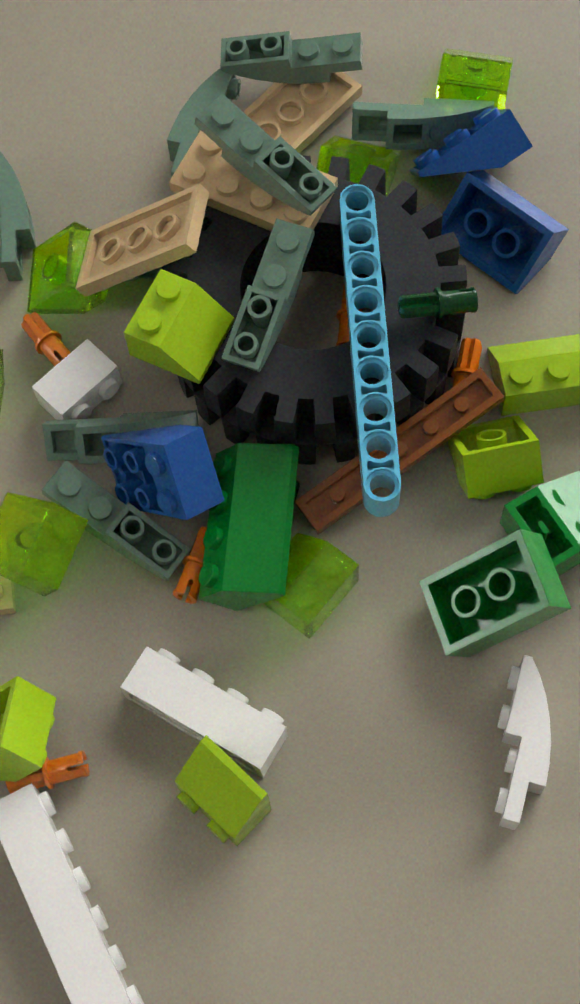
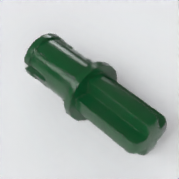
(438, 303)

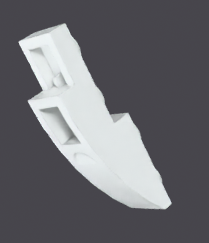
(527, 727)

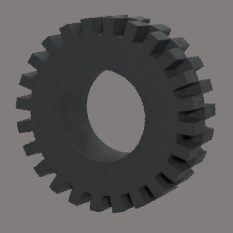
(310, 393)

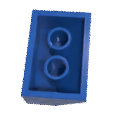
(501, 230)

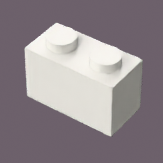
(78, 383)

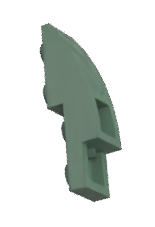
(284, 60)
(414, 125)
(184, 130)
(261, 159)
(15, 223)
(269, 297)
(82, 437)
(115, 523)

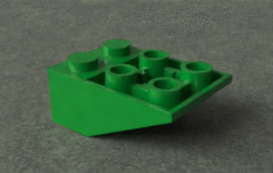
(554, 513)

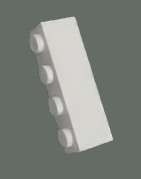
(203, 709)

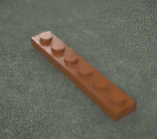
(415, 439)

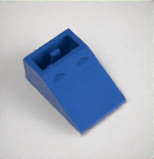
(486, 145)
(164, 470)

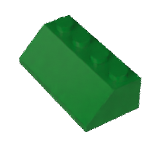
(252, 528)

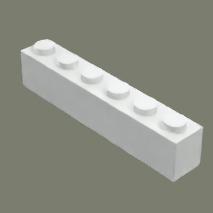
(59, 901)

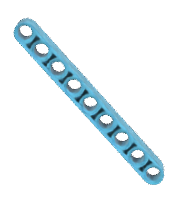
(373, 361)

